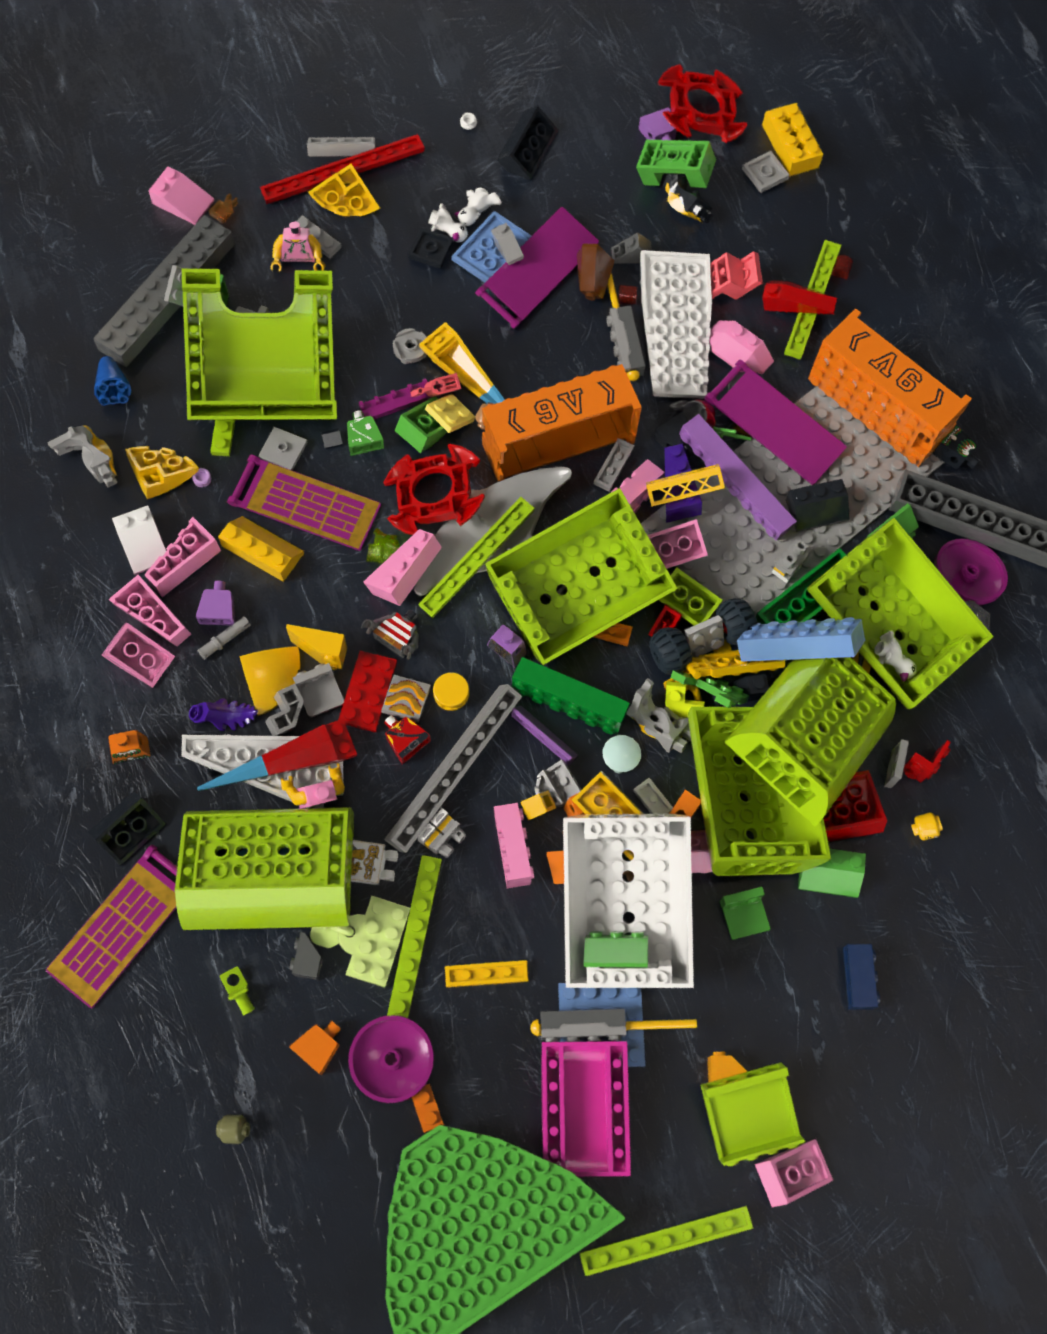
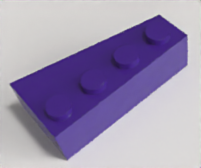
(677, 463)

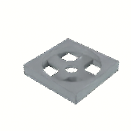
(896, 764)

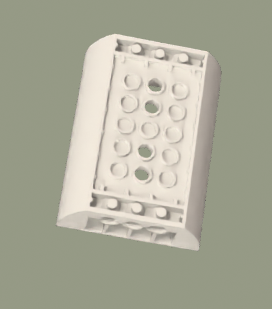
(656, 896)

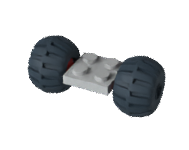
(675, 651)

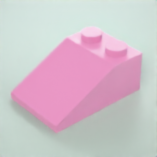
(180, 196)
(138, 655)
(794, 1173)

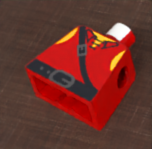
(405, 737)

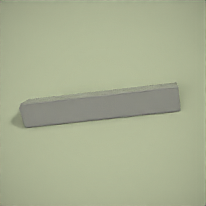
(339, 146)

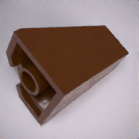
(593, 270)

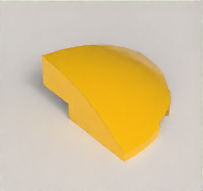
(345, 194)
(159, 470)
(269, 673)

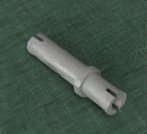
(217, 642)

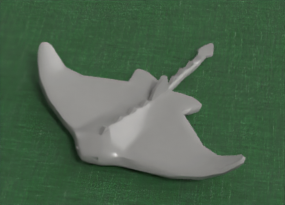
(457, 540)

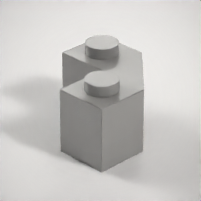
(290, 704)

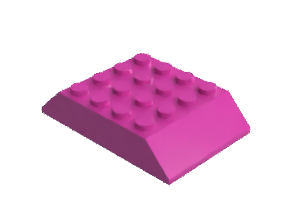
(586, 1107)

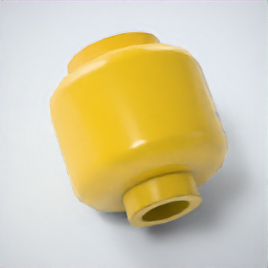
(927, 826)

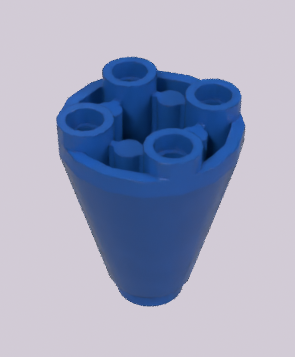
(110, 383)

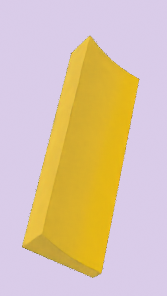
(604, 797)

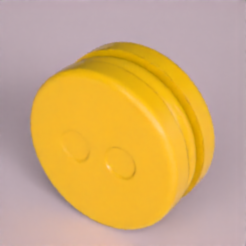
(451, 691)

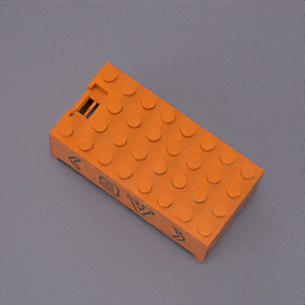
(886, 389)
(560, 421)

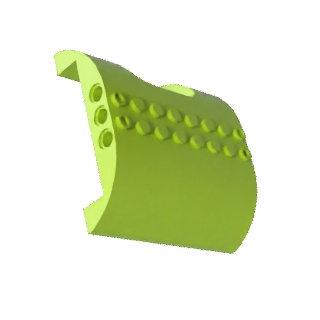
(258, 361)

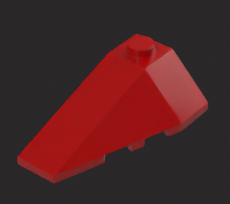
(795, 298)

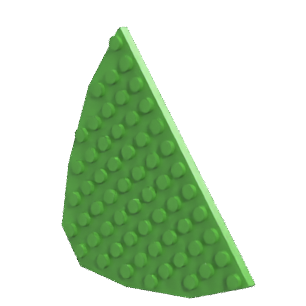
(478, 1226)

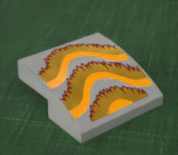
(406, 698)

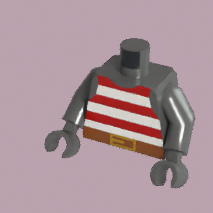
(395, 632)

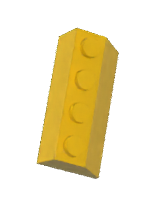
(260, 547)

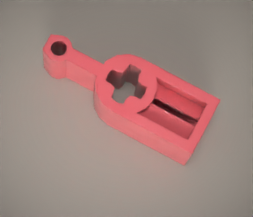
(441, 387)

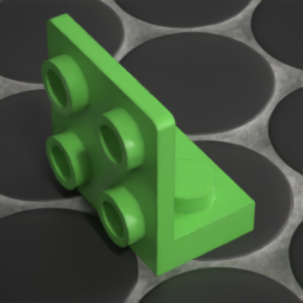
(745, 913)

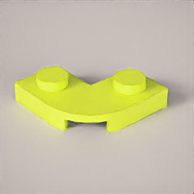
(677, 701)

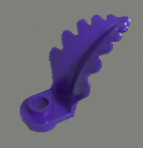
(222, 714)

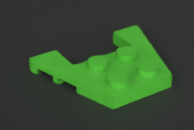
(724, 693)

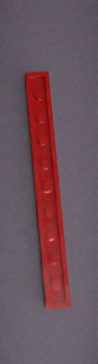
(361, 163)

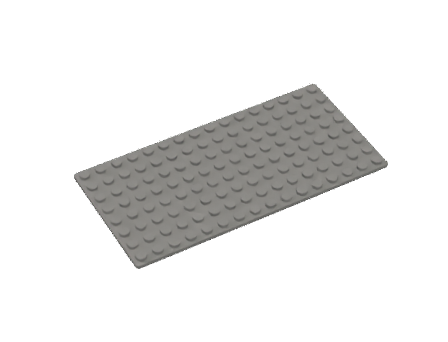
(738, 546)

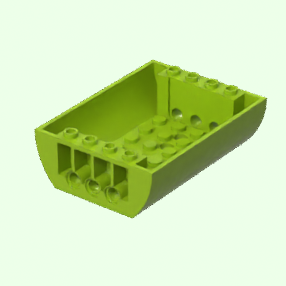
(564, 558)
(909, 600)
(805, 696)
(263, 885)

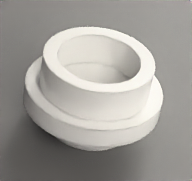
(468, 121)

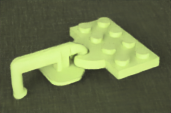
(374, 940)

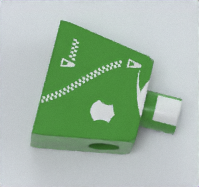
(363, 434)

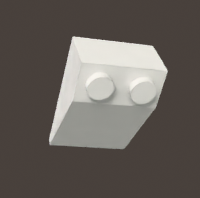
(140, 538)

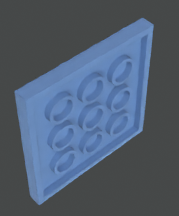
(479, 251)
(609, 998)

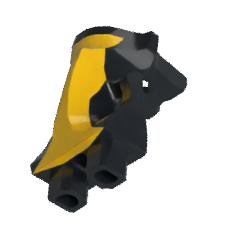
(686, 202)

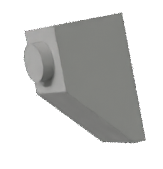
(507, 243)

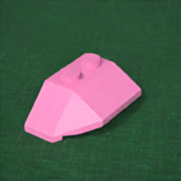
(734, 342)

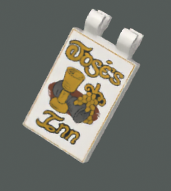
(369, 862)

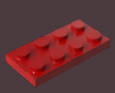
(367, 691)

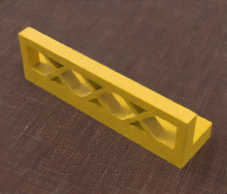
(685, 477)

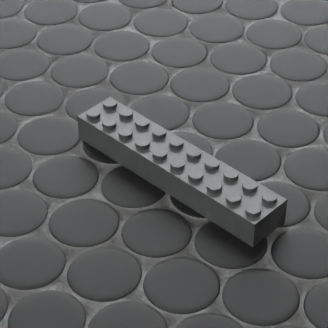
(146, 310)
(972, 517)

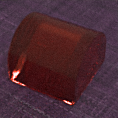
(842, 266)
(627, 294)

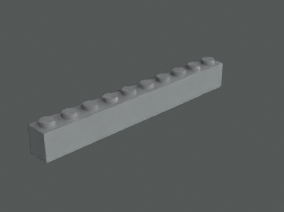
(452, 768)

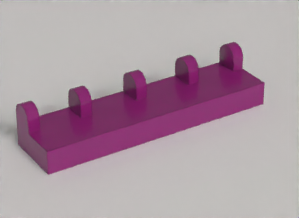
(393, 402)

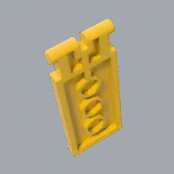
(728, 663)

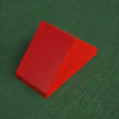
(668, 618)

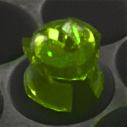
(383, 547)

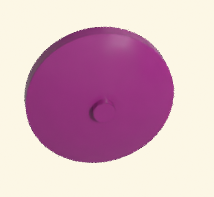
(972, 570)
(391, 1059)

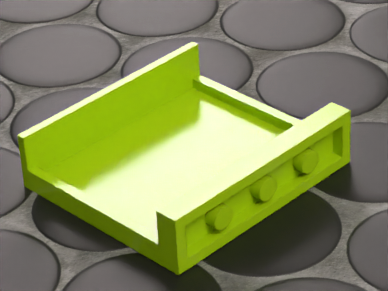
(751, 1114)

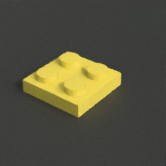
(450, 413)

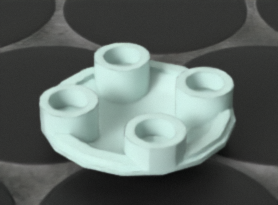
(621, 753)

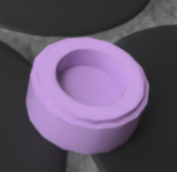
(202, 478)

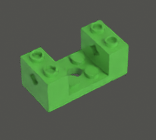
(693, 159)

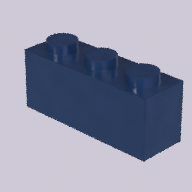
(861, 976)

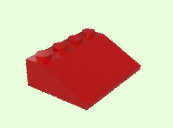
(856, 810)

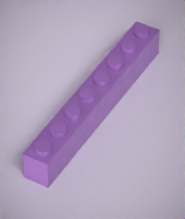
(737, 477)

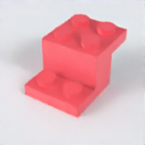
(734, 275)

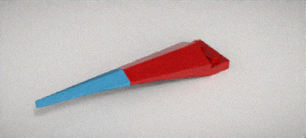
(316, 748)

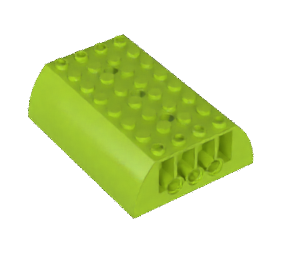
(782, 835)

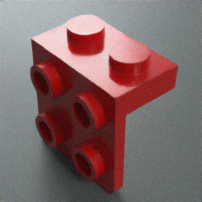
(921, 768)

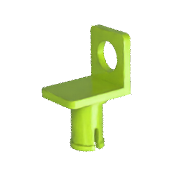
(238, 991)

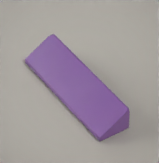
(544, 734)

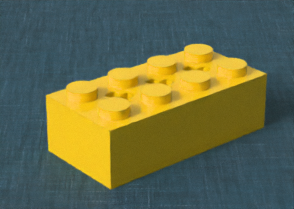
(792, 139)

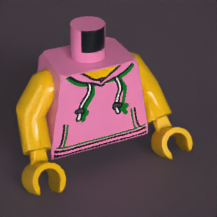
(297, 245)
(315, 793)

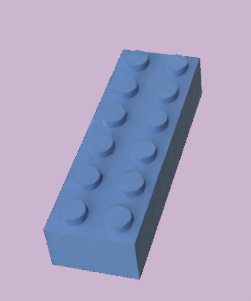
(802, 640)

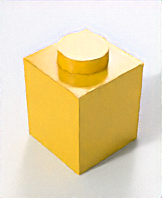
(538, 805)

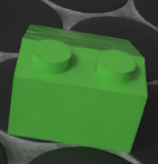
(420, 427)

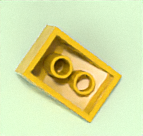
(320, 645)

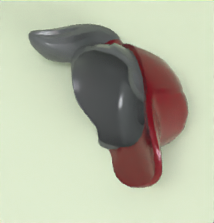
(694, 408)

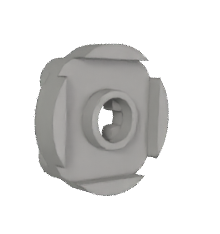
(401, 342)

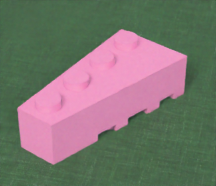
(635, 488)
(183, 557)
(404, 568)
(145, 606)
(512, 845)

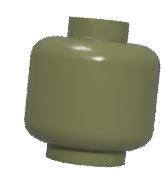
(232, 1129)

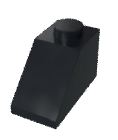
(753, 685)

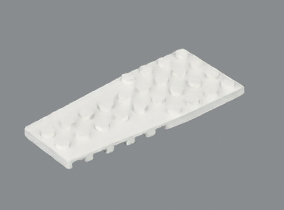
(677, 321)

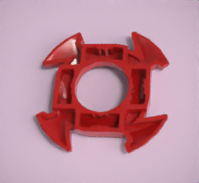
(685, 116)
(455, 505)

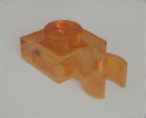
(223, 210)

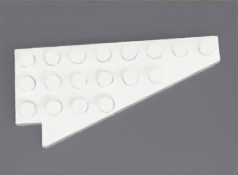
(231, 751)

